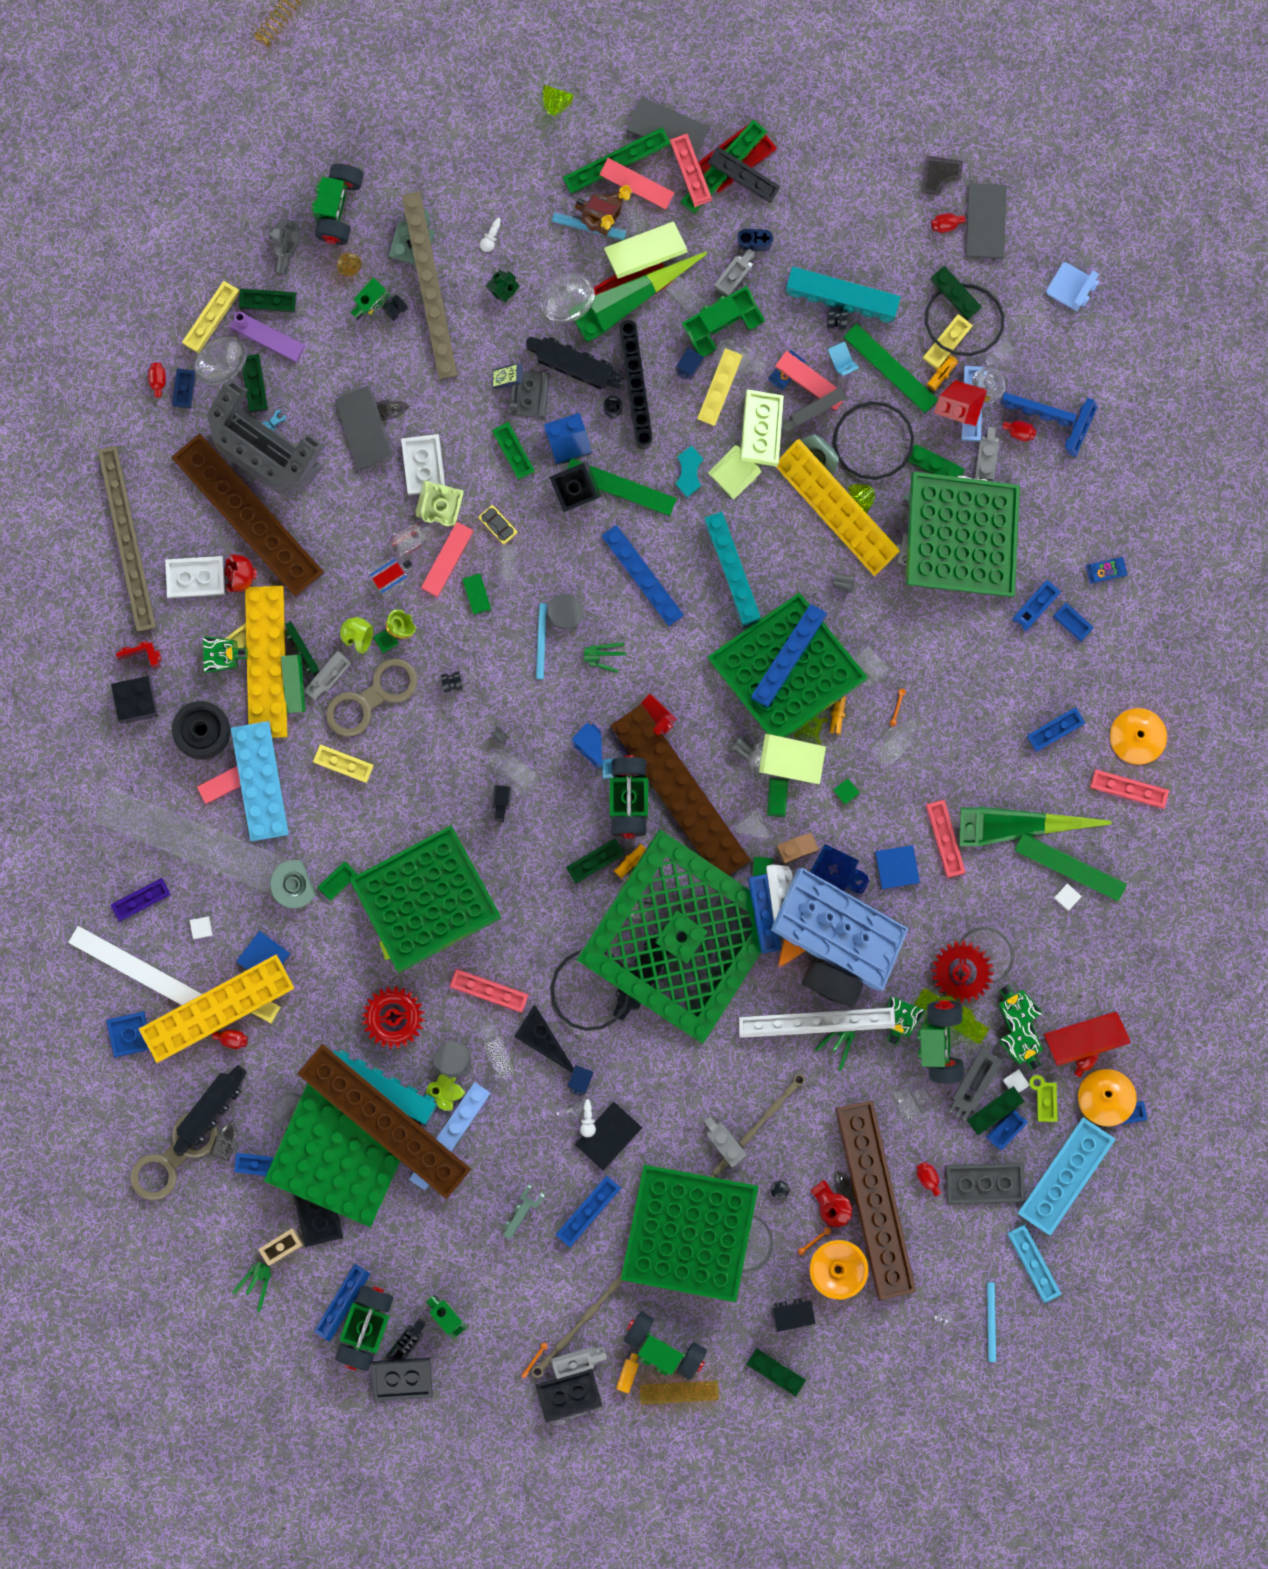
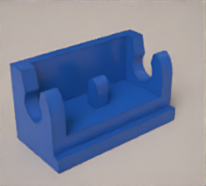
(1006, 1130)

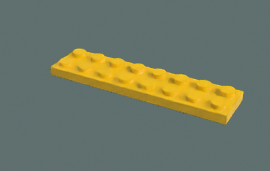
(837, 507)
(265, 647)
(216, 1008)

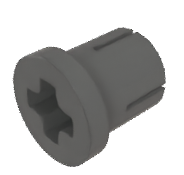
(848, 581)
(741, 748)

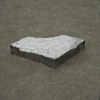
(939, 173)

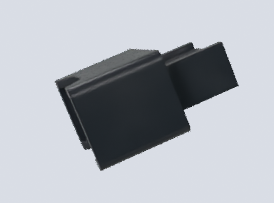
(501, 801)

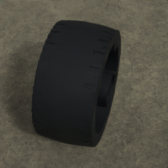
(198, 715)
(832, 984)

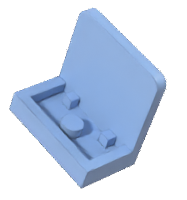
(1072, 286)

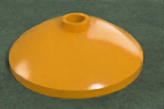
(1128, 744)
(1105, 1110)
(853, 1267)

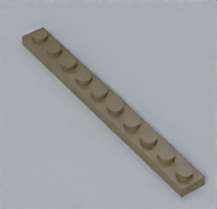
(429, 285)
(127, 539)

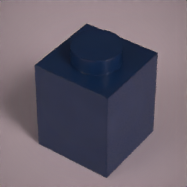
(689, 364)
(580, 1080)

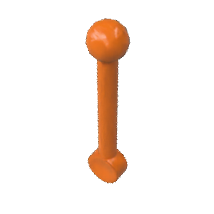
(901, 692)
(826, 1231)
(543, 1346)

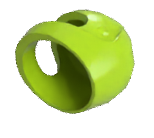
(357, 630)

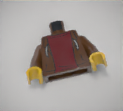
(602, 210)

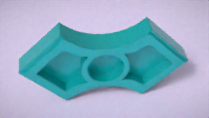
(690, 462)

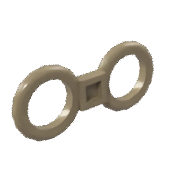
(371, 697)
(171, 1163)

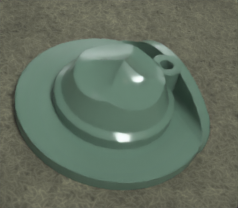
(822, 452)
(291, 884)

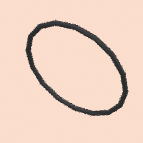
(966, 353)
(878, 404)
(563, 1017)

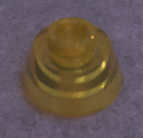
(349, 264)

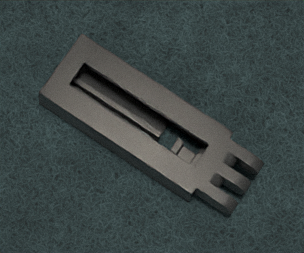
(815, 407)
(977, 1078)

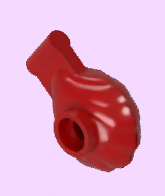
(834, 1207)

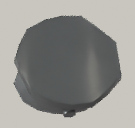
(565, 611)
(452, 1059)

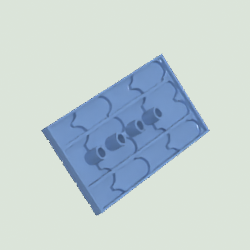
(839, 929)

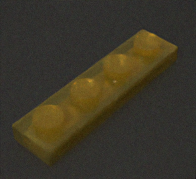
(679, 1392)

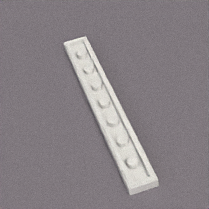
(132, 966)
(816, 1022)

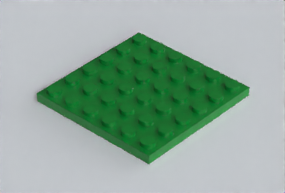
(962, 534)
(815, 683)
(425, 899)
(332, 1160)
(690, 1233)

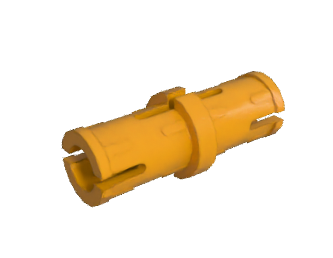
(936, 380)
(837, 716)
(630, 861)

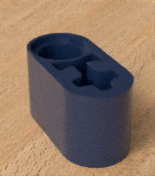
(759, 245)

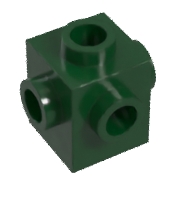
(503, 285)

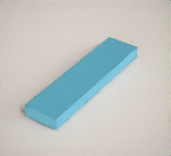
(1034, 1263)

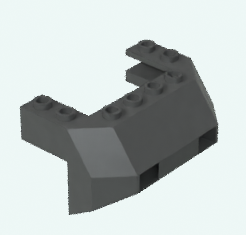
(257, 447)

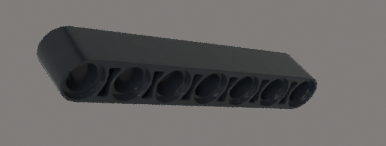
(635, 375)

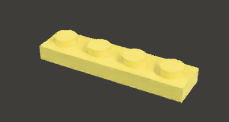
(211, 317)
(720, 387)

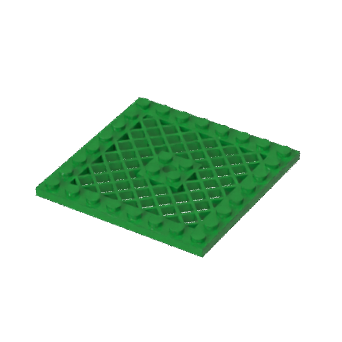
(719, 997)

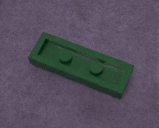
(955, 293)
(267, 300)
(255, 384)
(301, 648)
(595, 861)
(995, 1110)
(776, 1372)

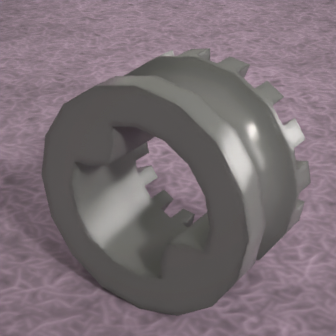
(499, 736)

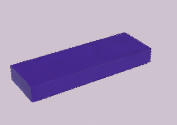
(140, 899)

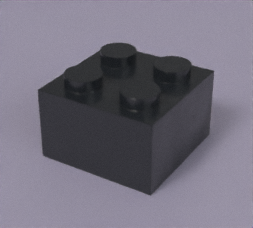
(575, 486)
(134, 700)
(793, 1315)

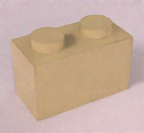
(281, 1247)

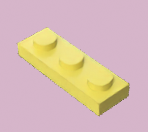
(950, 338)
(343, 763)

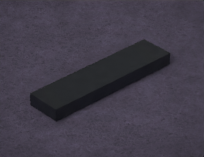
(743, 174)

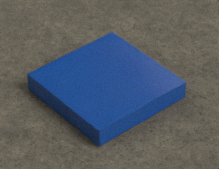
(897, 867)
(261, 949)
(125, 1034)

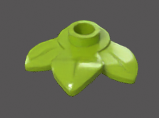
(448, 1092)

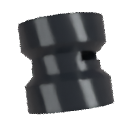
(394, 307)
(841, 319)
(612, 406)
(453, 681)

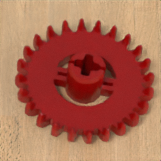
(963, 953)
(374, 1020)

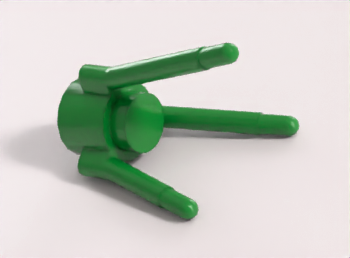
(593, 654)
(843, 1035)
(259, 1272)

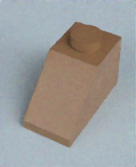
(797, 848)

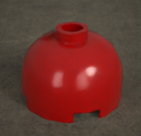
(239, 573)

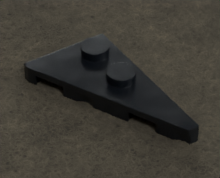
(539, 1037)

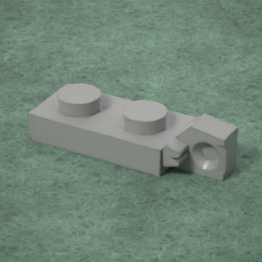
(734, 273)
(987, 456)
(328, 675)
(725, 1143)
(577, 1361)

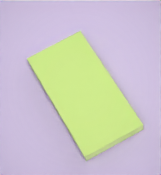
(645, 250)
(761, 428)
(792, 759)

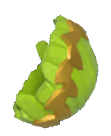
(400, 624)

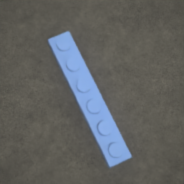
(458, 1123)

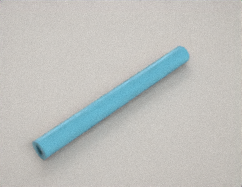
(541, 641)
(991, 1322)

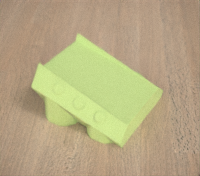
(734, 474)
(439, 503)

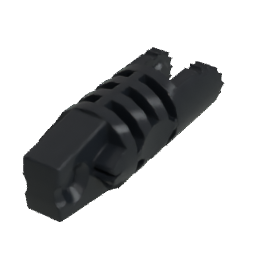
(407, 1340)

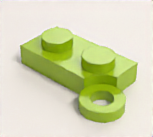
(1045, 1099)

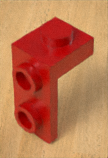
(153, 654)
(661, 716)

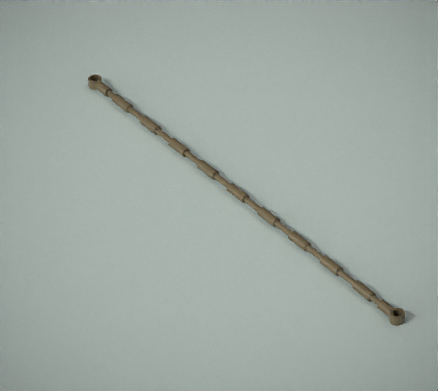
(617, 1282)

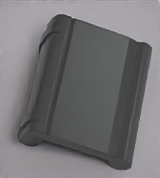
(530, 396)

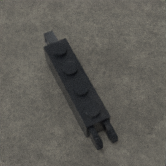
(573, 363)
(644, 959)
(208, 1109)

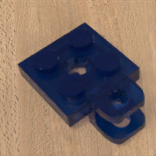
(847, 874)

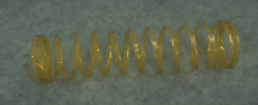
(260, 37)

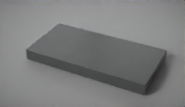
(652, 116)
(986, 221)
(364, 427)
(985, 1183)

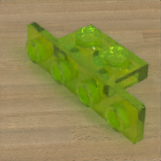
(968, 1027)

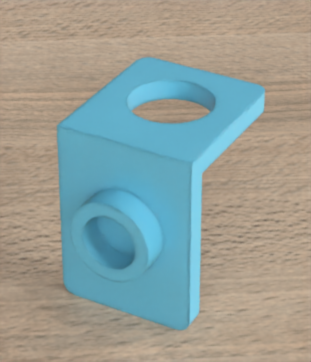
(841, 359)

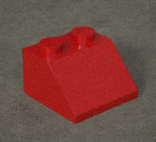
(961, 402)

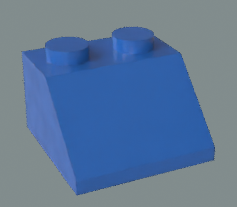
(567, 438)
(589, 744)

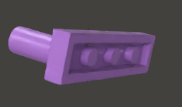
(267, 336)

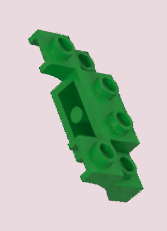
(719, 316)

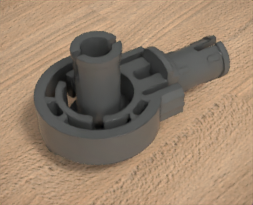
(285, 242)

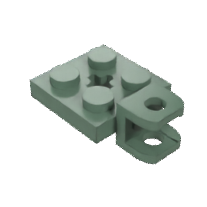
(400, 249)
(520, 1212)

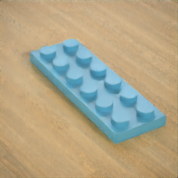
(259, 781)
(1066, 1176)

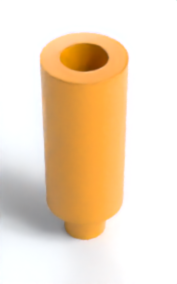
(628, 1374)

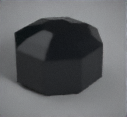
(779, 1190)

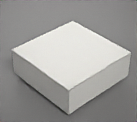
(1067, 897)
(201, 928)
(1017, 1080)

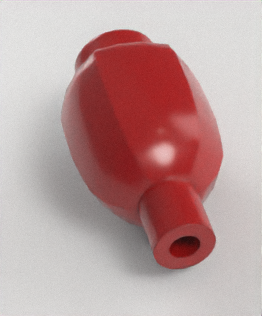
(946, 222)
(157, 378)
(1020, 430)
(231, 1039)
(1085, 1064)
(928, 1177)

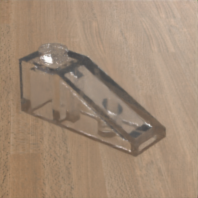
(496, 1050)

